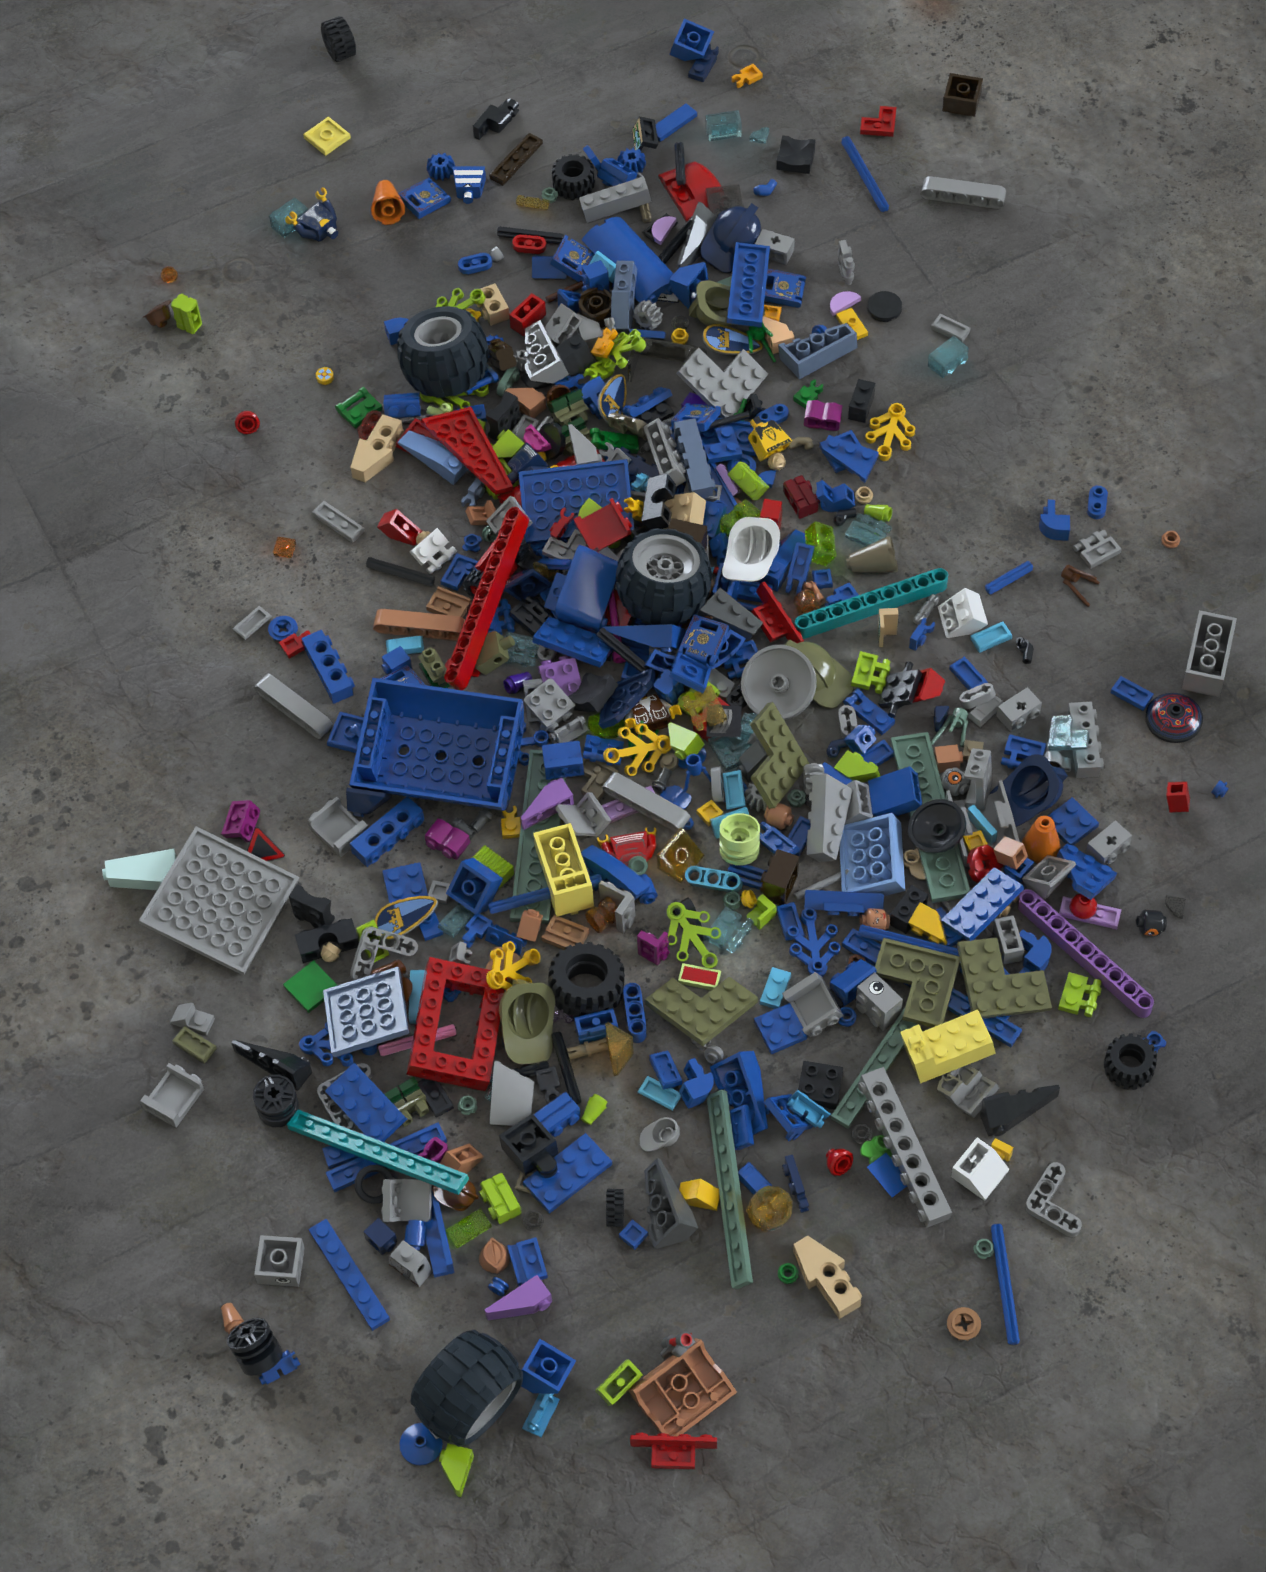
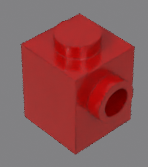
(1178, 797)

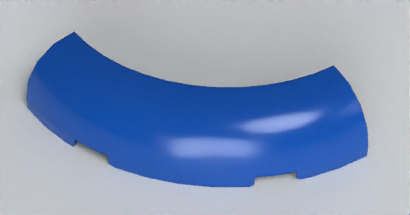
(660, 661)

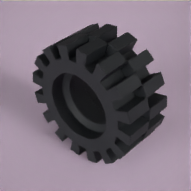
(615, 1208)

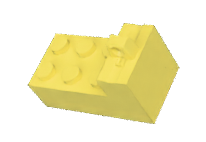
(564, 870)
(947, 1045)

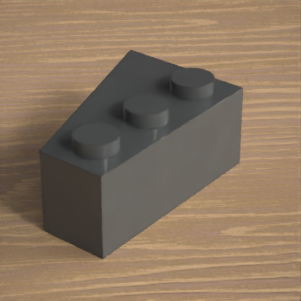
(730, 612)

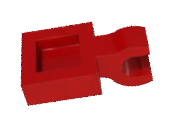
(558, 529)
(293, 645)

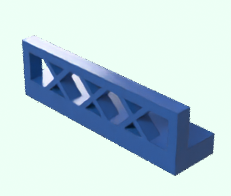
(438, 1243)

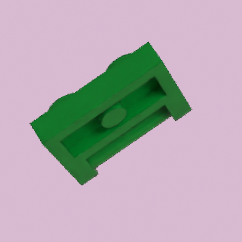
(357, 413)

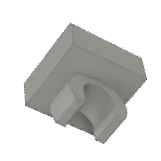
(458, 952)

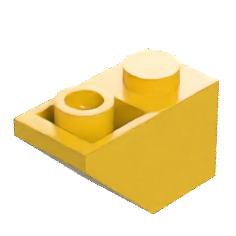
(928, 922)

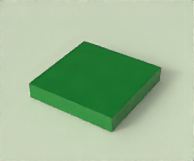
(308, 986)

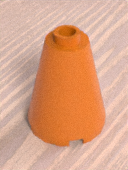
(387, 204)
(1041, 839)

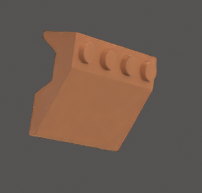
(682, 1390)

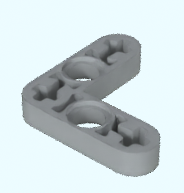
(373, 945)
(335, 1117)
(1045, 1206)

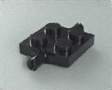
(900, 689)

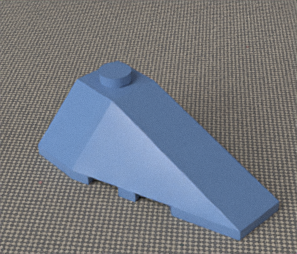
(433, 455)

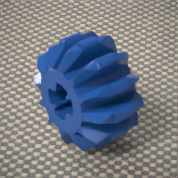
(632, 159)
(440, 166)

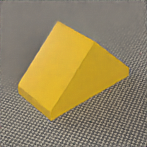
(700, 1194)

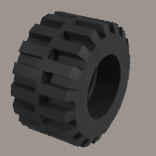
(338, 38)
(573, 176)
(1134, 1047)

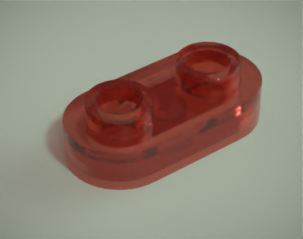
(368, 424)

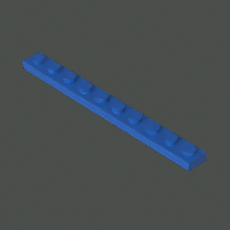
(959, 1003)

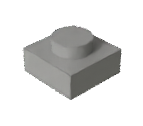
(438, 891)

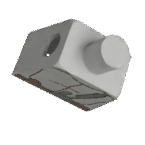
(407, 1262)

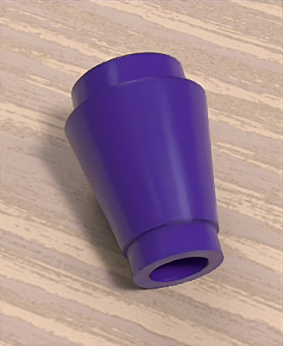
(515, 682)

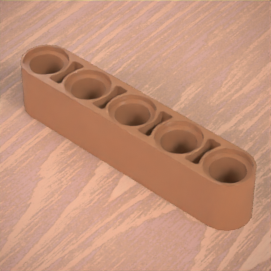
(418, 624)

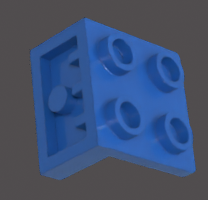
(562, 760)

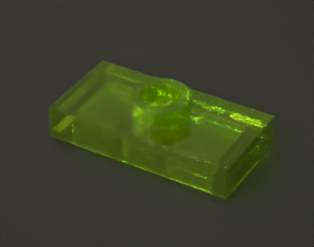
(468, 1228)

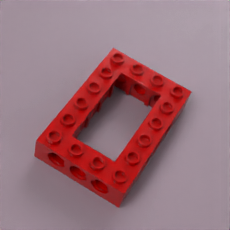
(446, 1068)

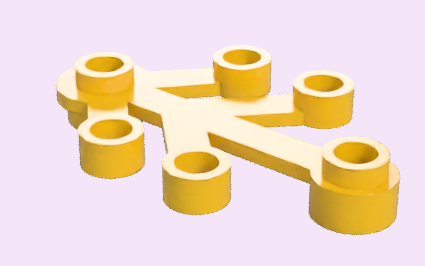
(890, 430)
(640, 749)
(496, 978)

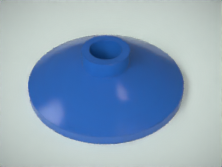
(423, 1453)

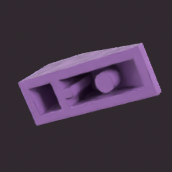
(544, 805)
(522, 1301)

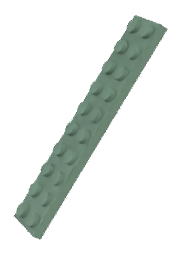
(528, 870)
(943, 870)

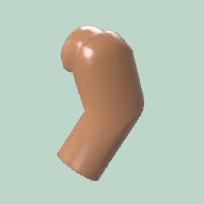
(813, 587)

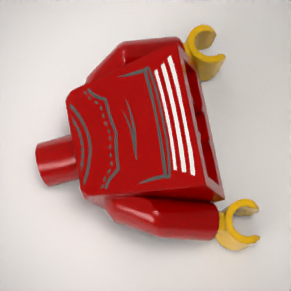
(630, 845)

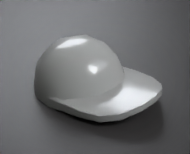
(659, 1134)

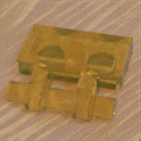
(710, 706)

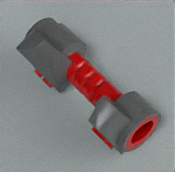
(676, 1344)

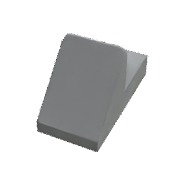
(193, 1019)

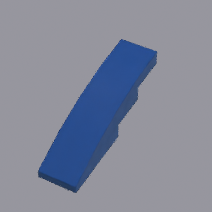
(614, 871)

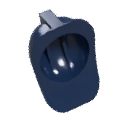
(730, 226)
(1033, 787)

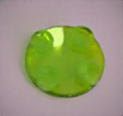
(607, 733)

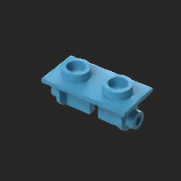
(801, 1103)
(540, 1414)

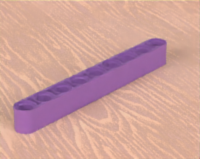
(1089, 961)

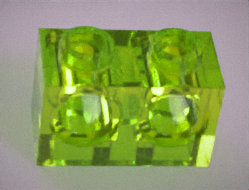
(823, 539)

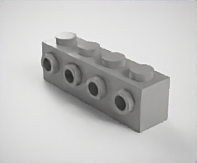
(615, 199)
(664, 450)
(1086, 762)

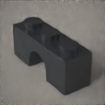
(658, 491)
(341, 932)

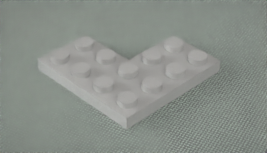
(720, 387)

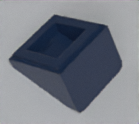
(940, 716)

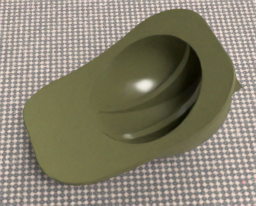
(711, 303)
(832, 678)
(527, 1021)

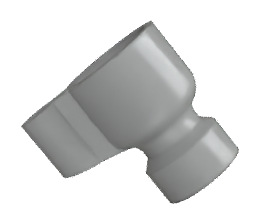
(1057, 759)

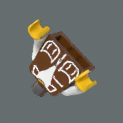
(653, 712)

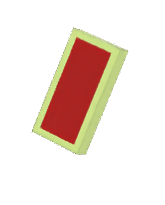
(699, 976)

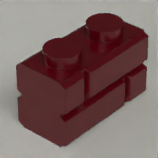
(801, 496)

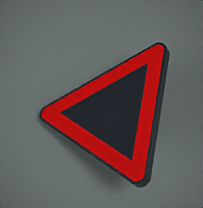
(263, 846)

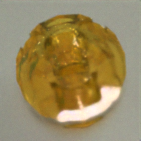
(770, 1208)

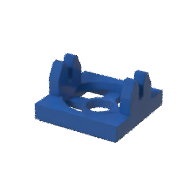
(794, 1130)

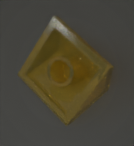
(678, 855)
(620, 1047)

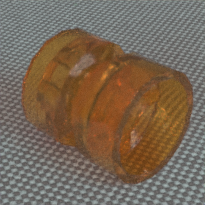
(601, 916)

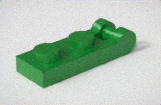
(616, 439)

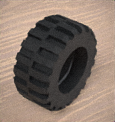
(586, 960)

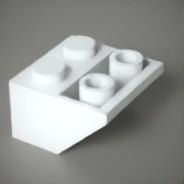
(962, 614)
(980, 1169)

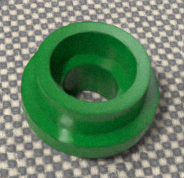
(788, 1267)

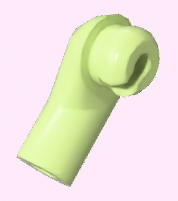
(444, 408)

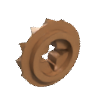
(969, 1316)

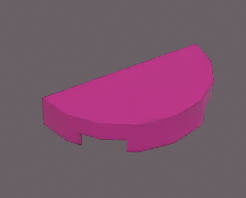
(535, 439)

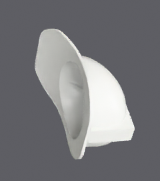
(751, 549)

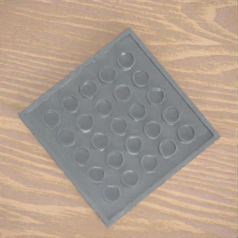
(219, 900)

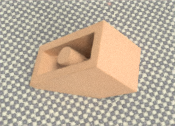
(780, 334)

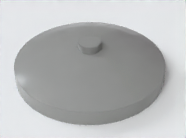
(781, 677)

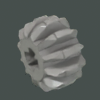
(648, 315)
(811, 770)
(754, 798)

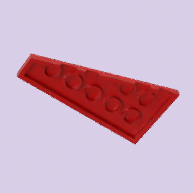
(469, 444)

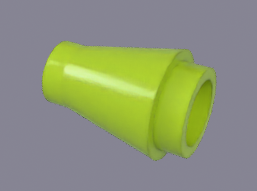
(879, 512)
(593, 1109)

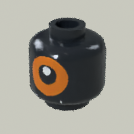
(1151, 922)

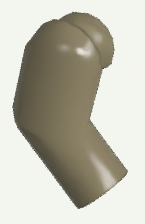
(796, 442)

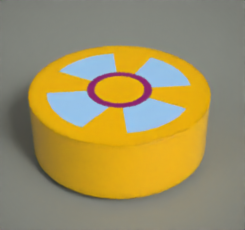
(324, 376)

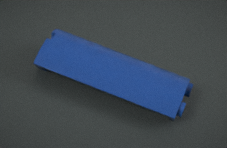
(621, 243)

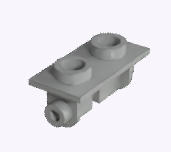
(569, 731)

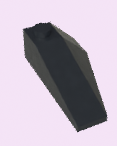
(575, 356)
(276, 1062)
(1005, 1111)

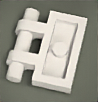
(429, 547)

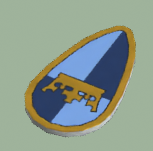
(728, 340)
(612, 396)
(405, 914)

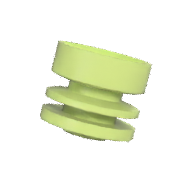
(739, 839)

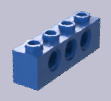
(338, 689)
(404, 810)

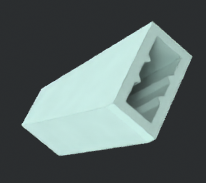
(139, 871)

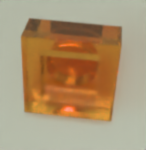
(284, 547)

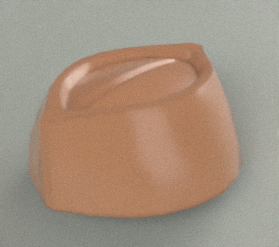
(494, 1256)

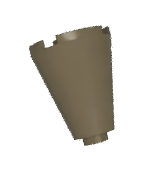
(874, 558)

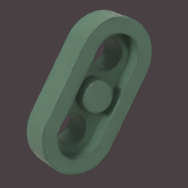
(508, 379)

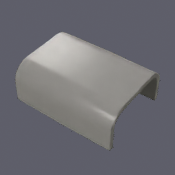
(996, 812)

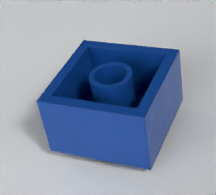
(474, 885)

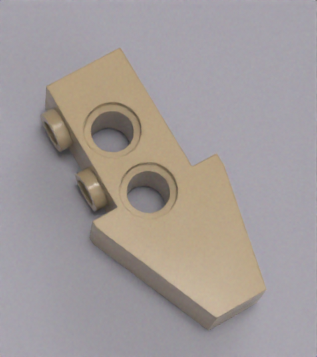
(378, 450)
(813, 1262)

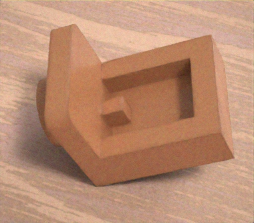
(479, 514)

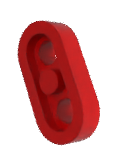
(529, 244)

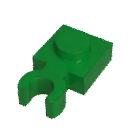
(806, 394)

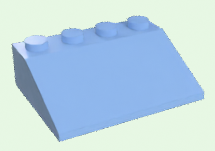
(873, 856)

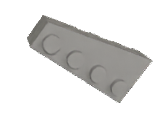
(827, 816)

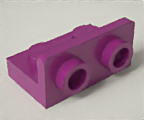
(241, 820)
(652, 948)

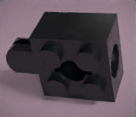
(531, 1147)

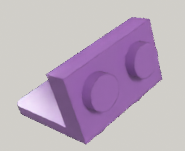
(563, 672)

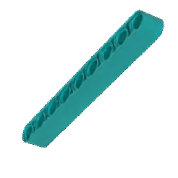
(915, 587)

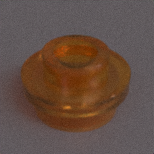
(169, 274)

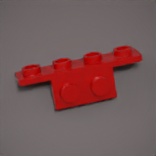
(775, 620)
(673, 1451)

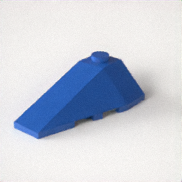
(781, 563)
(657, 636)
(743, 1082)

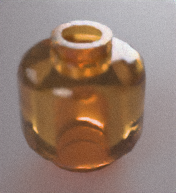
(806, 602)

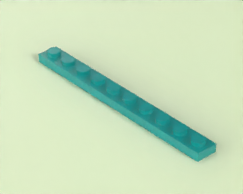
(378, 1152)

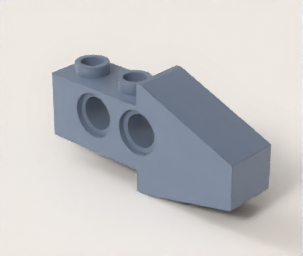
(623, 296)

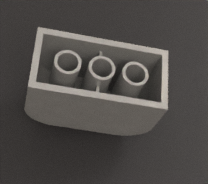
(1209, 654)

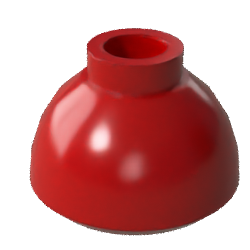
(247, 422)
(1082, 906)
(839, 1161)

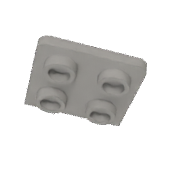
(549, 705)
(586, 817)
(624, 900)
(406, 1200)

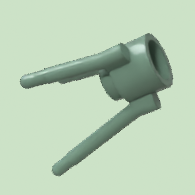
(957, 720)

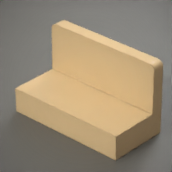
(887, 623)

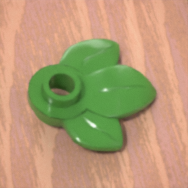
(874, 1149)

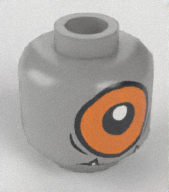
(954, 780)

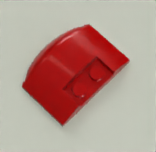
(688, 196)

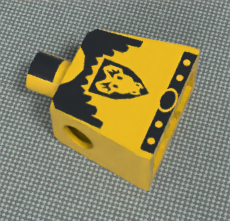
(767, 438)

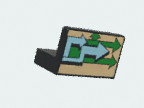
(645, 133)

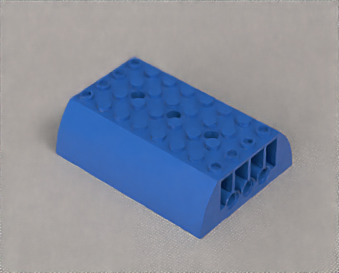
(435, 722)

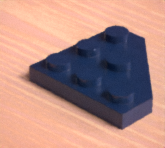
(625, 697)

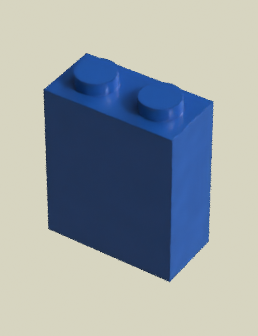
(895, 792)

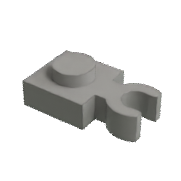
(613, 455)

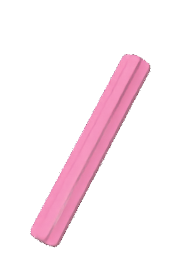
(406, 1043)

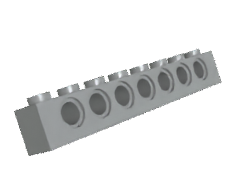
(880, 1081)

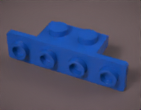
(842, 901)

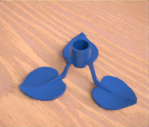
(694, 767)

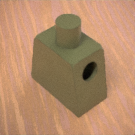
(494, 652)

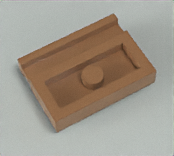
(448, 603)
(563, 933)

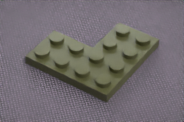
(784, 758)
(927, 972)
(992, 990)
(703, 1016)

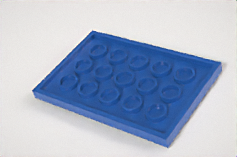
(551, 489)

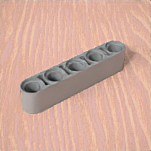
(963, 192)
(293, 706)
(646, 802)

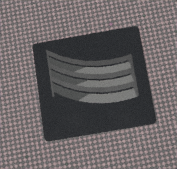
(729, 727)

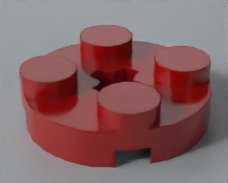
(976, 858)

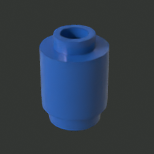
(649, 896)
(415, 1234)

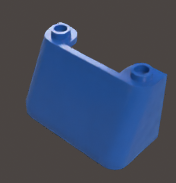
(587, 590)

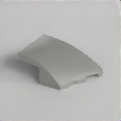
(966, 1089)
(510, 1096)

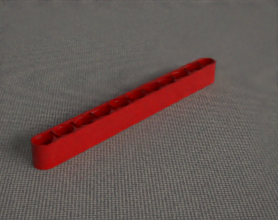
(486, 599)

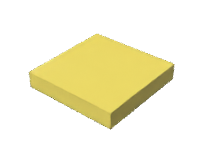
(327, 136)

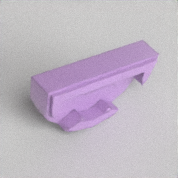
(662, 228)
(843, 301)
(732, 486)

